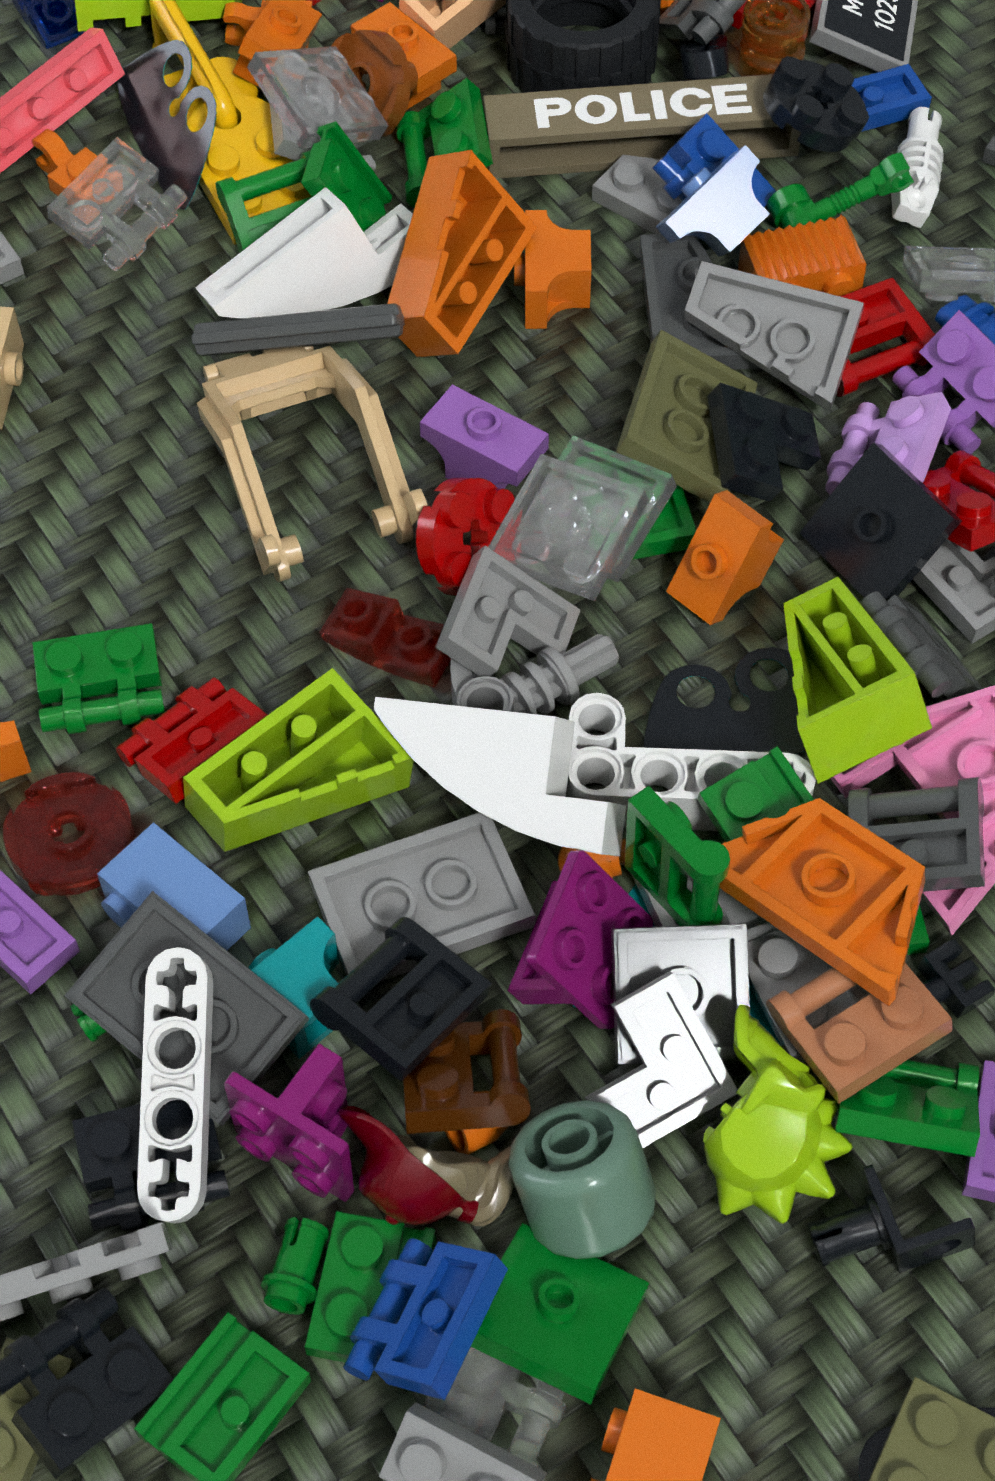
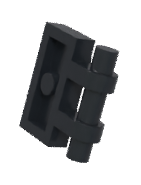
(109, 1159)
(95, 1398)

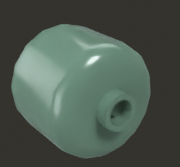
(582, 1179)

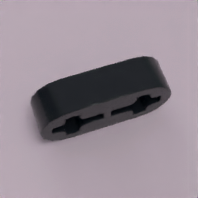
(705, 61)

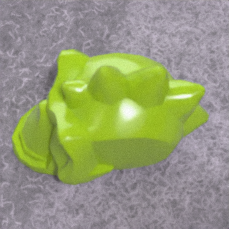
(775, 1133)

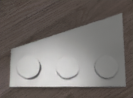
(778, 327)
(71, 1273)

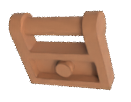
(865, 1037)

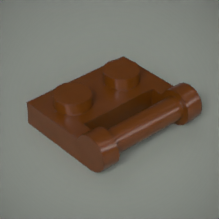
(441, 1087)

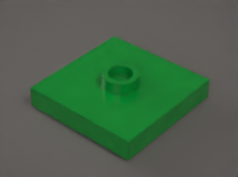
(559, 1316)

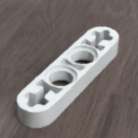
(166, 1084)

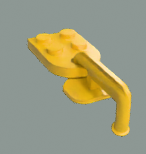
(243, 125)

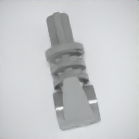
(536, 686)

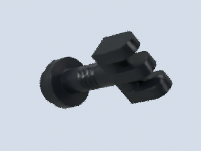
(948, 984)

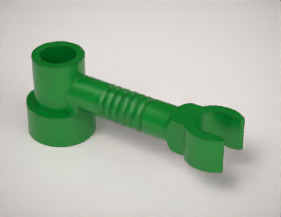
(794, 206)

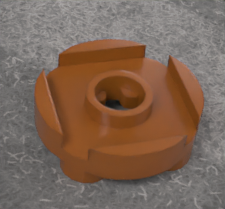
(388, 69)

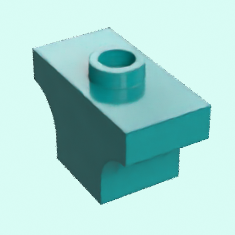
(299, 973)

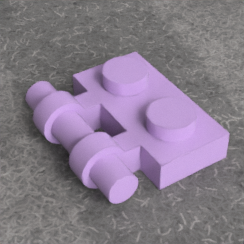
(907, 432)

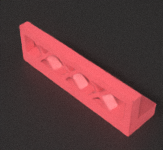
(56, 92)

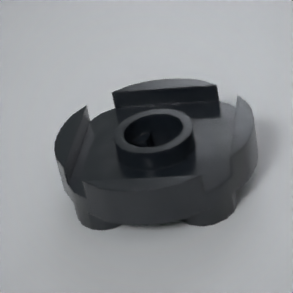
(816, 103)

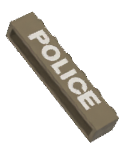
(600, 124)

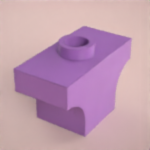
(482, 439)

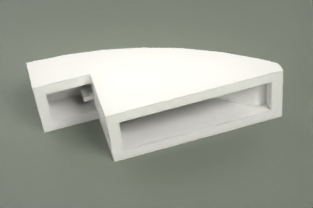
(310, 262)
(506, 769)

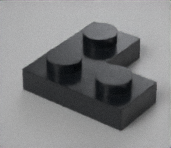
(757, 435)

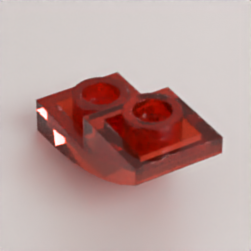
(383, 637)

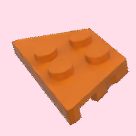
(831, 890)

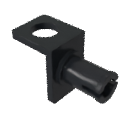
(875, 1225)

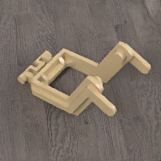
(279, 379)

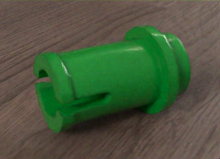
(291, 1281)

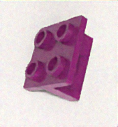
(571, 941)
(300, 1125)

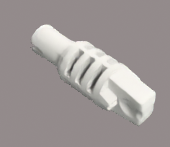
(925, 163)

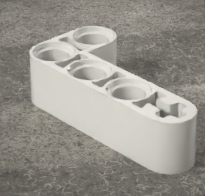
(631, 769)

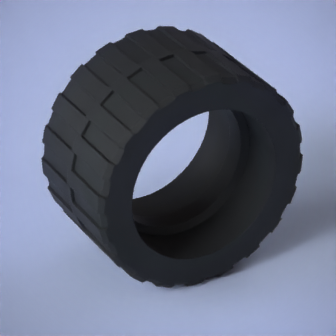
(556, 58)

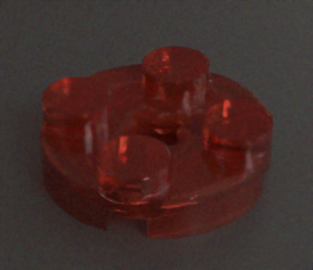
(50, 804)

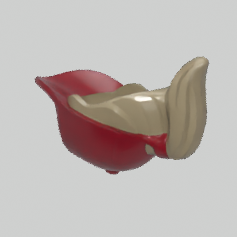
(424, 1184)

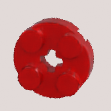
(459, 508)

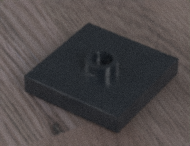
(880, 525)

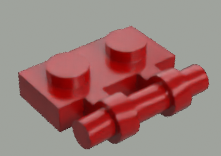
(188, 735)

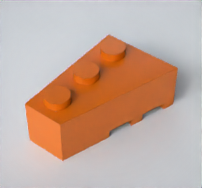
(456, 253)

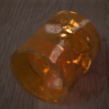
(770, 33)

